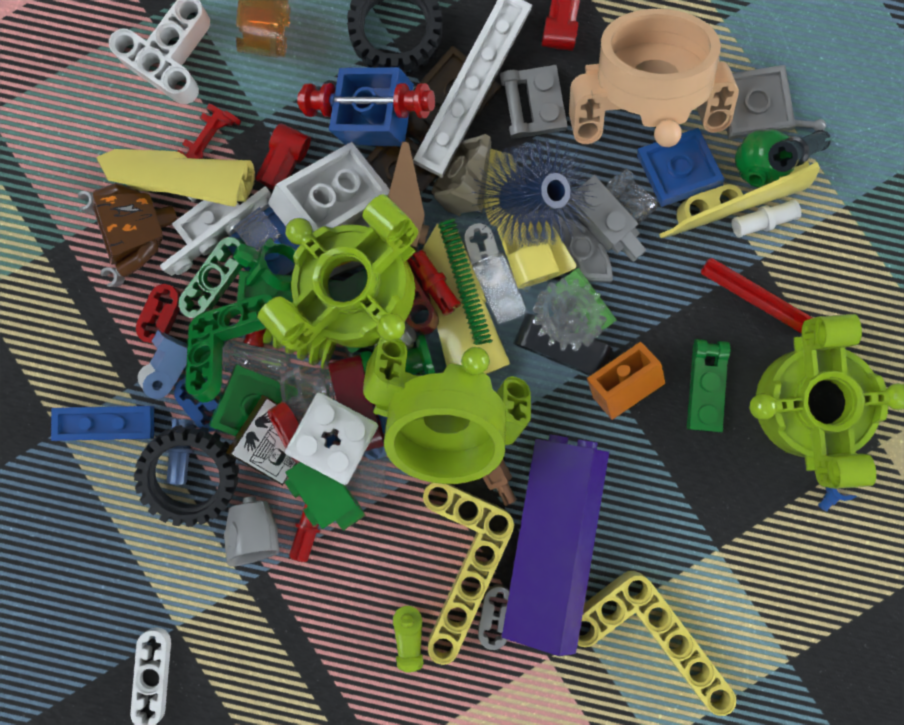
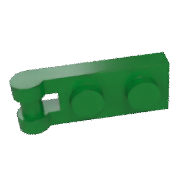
(708, 386)

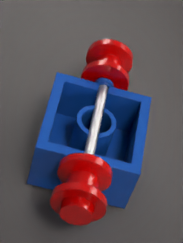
(368, 105)

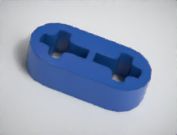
(191, 407)

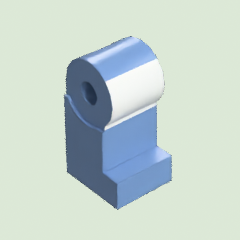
(165, 367)

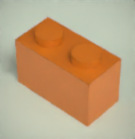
(626, 380)

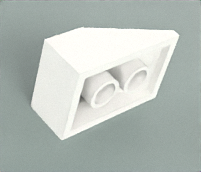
(329, 190)

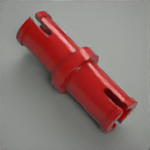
(434, 282)

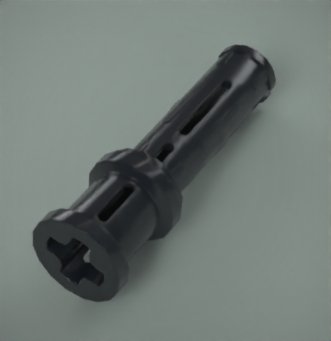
(801, 149)

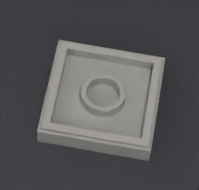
(762, 102)

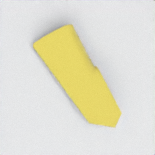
(713, 210)

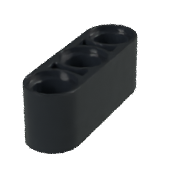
(584, 360)

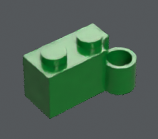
(324, 497)

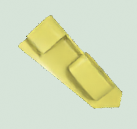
(174, 173)
(534, 262)
(453, 328)

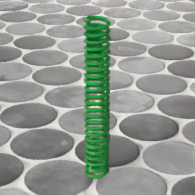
(471, 319)

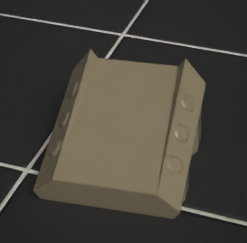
(458, 182)

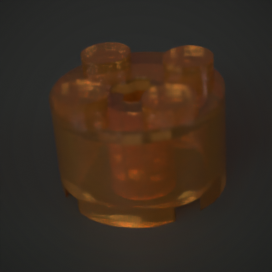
(263, 27)

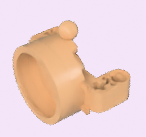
(657, 68)

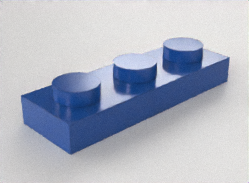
(102, 423)

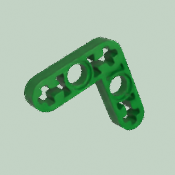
(207, 334)

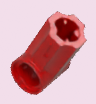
(561, 25)
(286, 149)

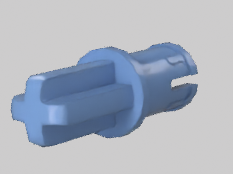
(178, 458)

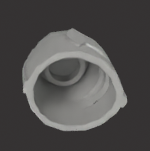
(250, 533)

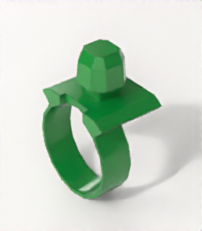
(248, 256)

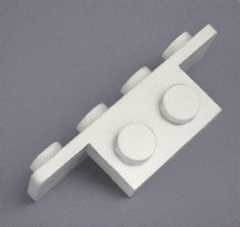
(206, 226)

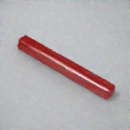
(754, 294)

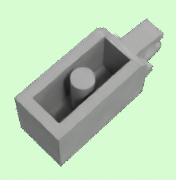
(609, 221)

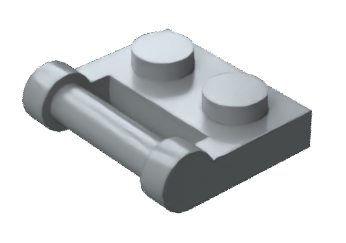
(543, 97)

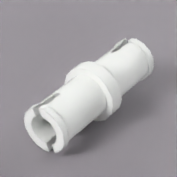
(766, 218)

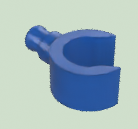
(832, 497)

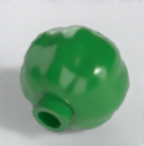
(753, 160)

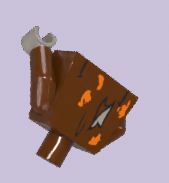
(127, 227)

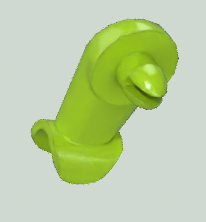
(408, 634)

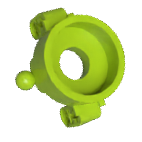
(380, 306)
(785, 412)
(447, 422)

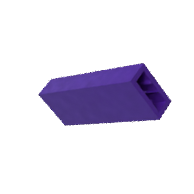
(555, 545)

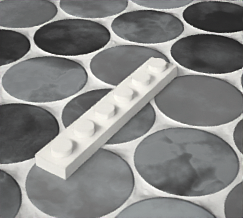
(471, 85)

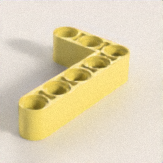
(471, 566)
(662, 631)

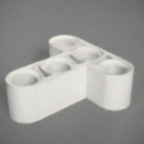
(157, 50)

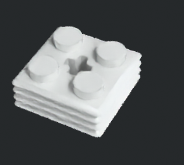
(325, 416)

